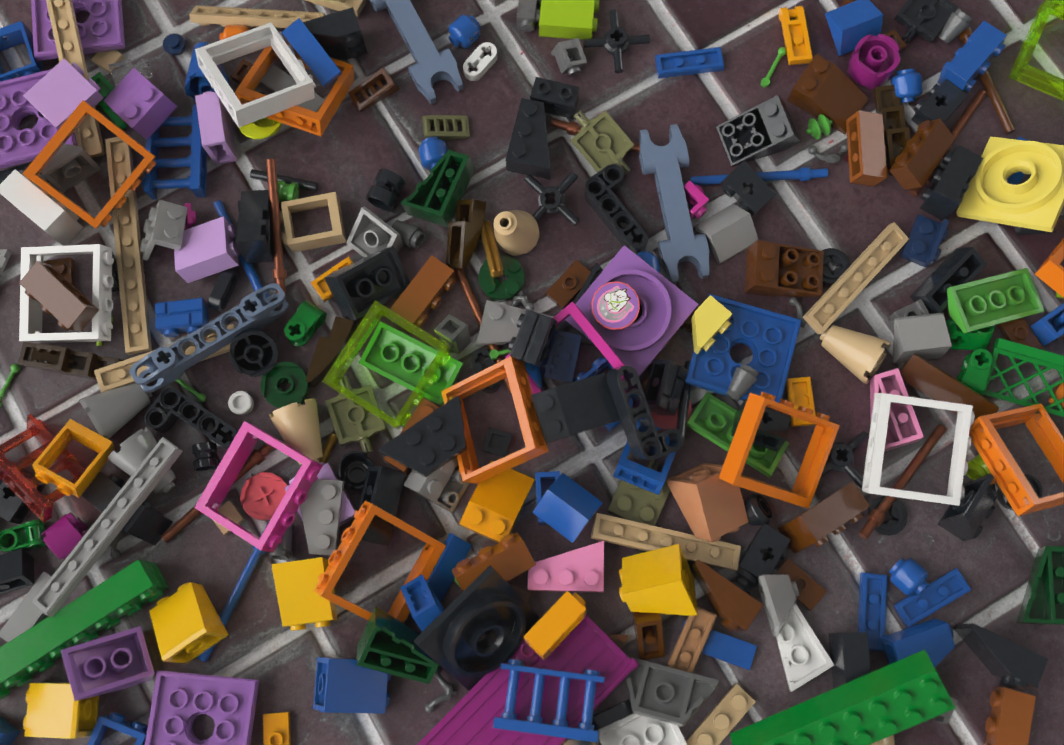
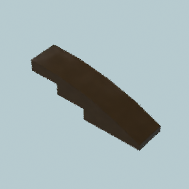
(895, 131)
(62, 360)

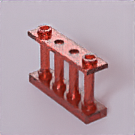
(27, 488)

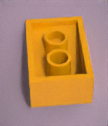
(497, 504)

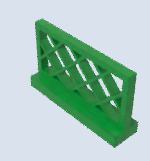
(1031, 355)

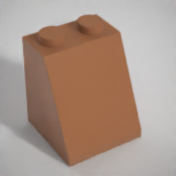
(708, 502)

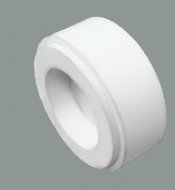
(241, 403)

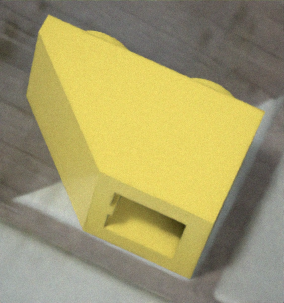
(707, 322)

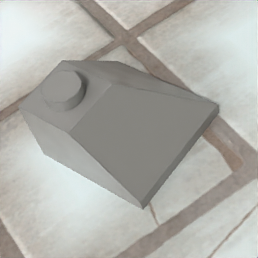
(778, 599)

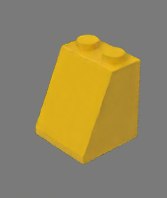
(658, 582)
(296, 594)
(186, 624)
(56, 714)

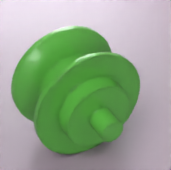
(820, 126)

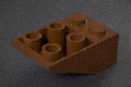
(783, 270)

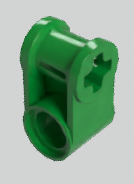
(305, 320)
(970, 340)
(976, 375)
(26, 536)

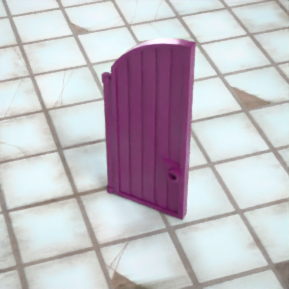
(584, 648)

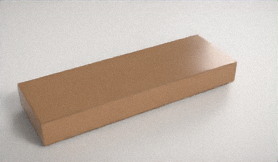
(692, 640)

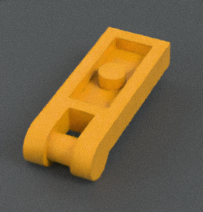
(795, 35)

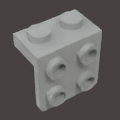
(163, 227)

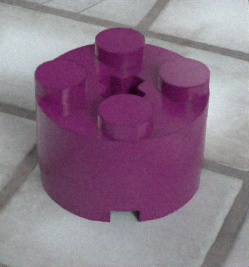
(874, 61)
(64, 535)

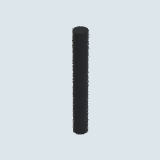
(303, 184)

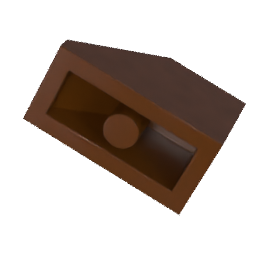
(648, 635)

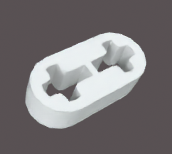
(477, 59)

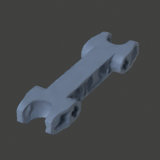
(429, 64)
(681, 242)
(170, 362)

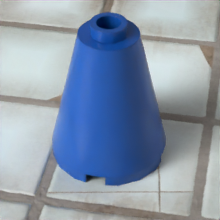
(195, 81)

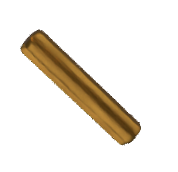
(491, 250)

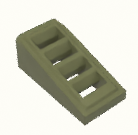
(446, 135)

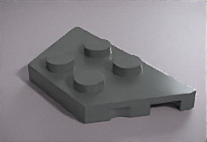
(667, 692)

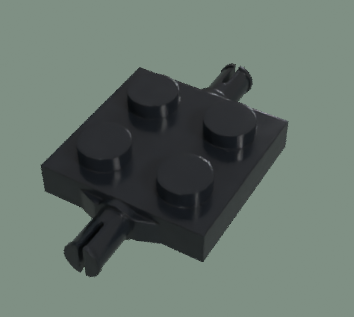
(924, 18)

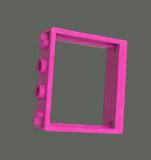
(590, 331)
(228, 472)

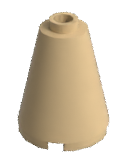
(516, 232)
(855, 350)
(300, 427)

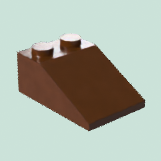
(827, 92)
(728, 601)

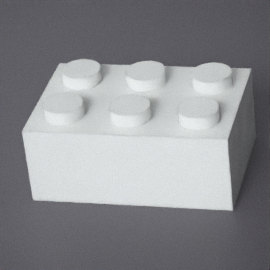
(41, 207)

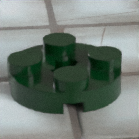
(510, 287)
(280, 372)

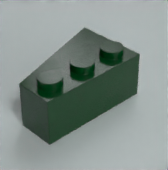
(438, 194)
(1045, 590)
(391, 649)

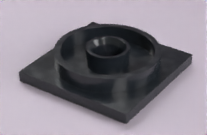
(481, 606)

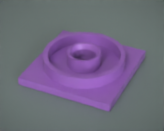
(99, 33)
(22, 145)
(662, 305)
(185, 696)

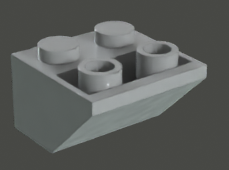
(441, 487)

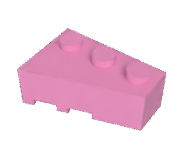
(902, 422)
(572, 571)

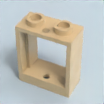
(318, 240)

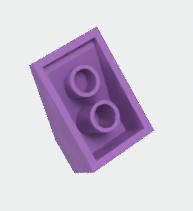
(140, 103)
(108, 664)

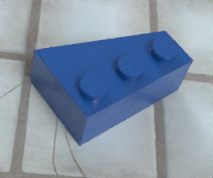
(974, 57)

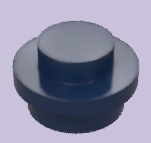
(174, 44)

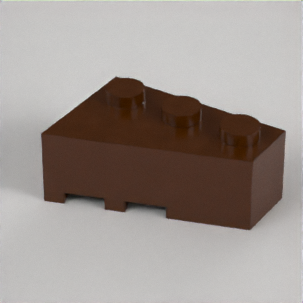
(825, 517)

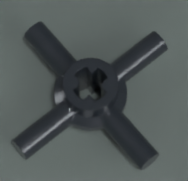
(616, 41)
(560, 198)
(847, 460)

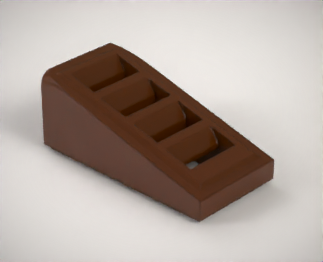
(377, 96)

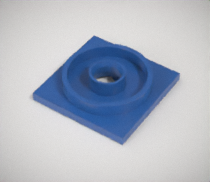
(768, 336)

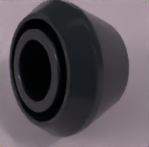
(757, 510)

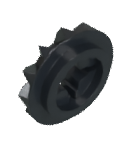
(839, 260)
(897, 512)

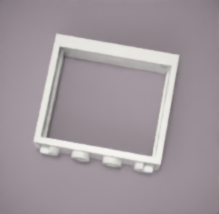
(246, 43)
(31, 312)
(877, 441)

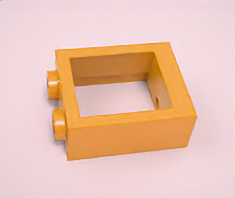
(84, 436)
(556, 624)

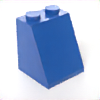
(348, 687)

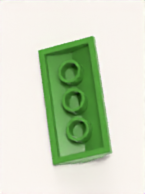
(993, 300)
(406, 361)
(715, 422)

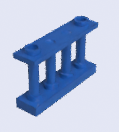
(196, 161)
(534, 723)

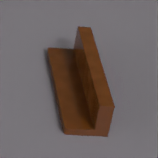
(943, 387)

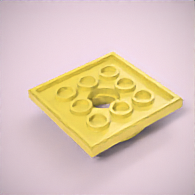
(1026, 205)

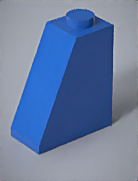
(932, 635)

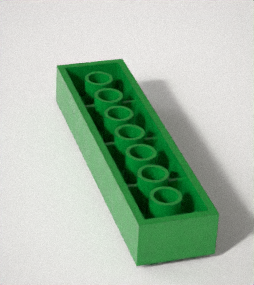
(79, 623)
(858, 710)

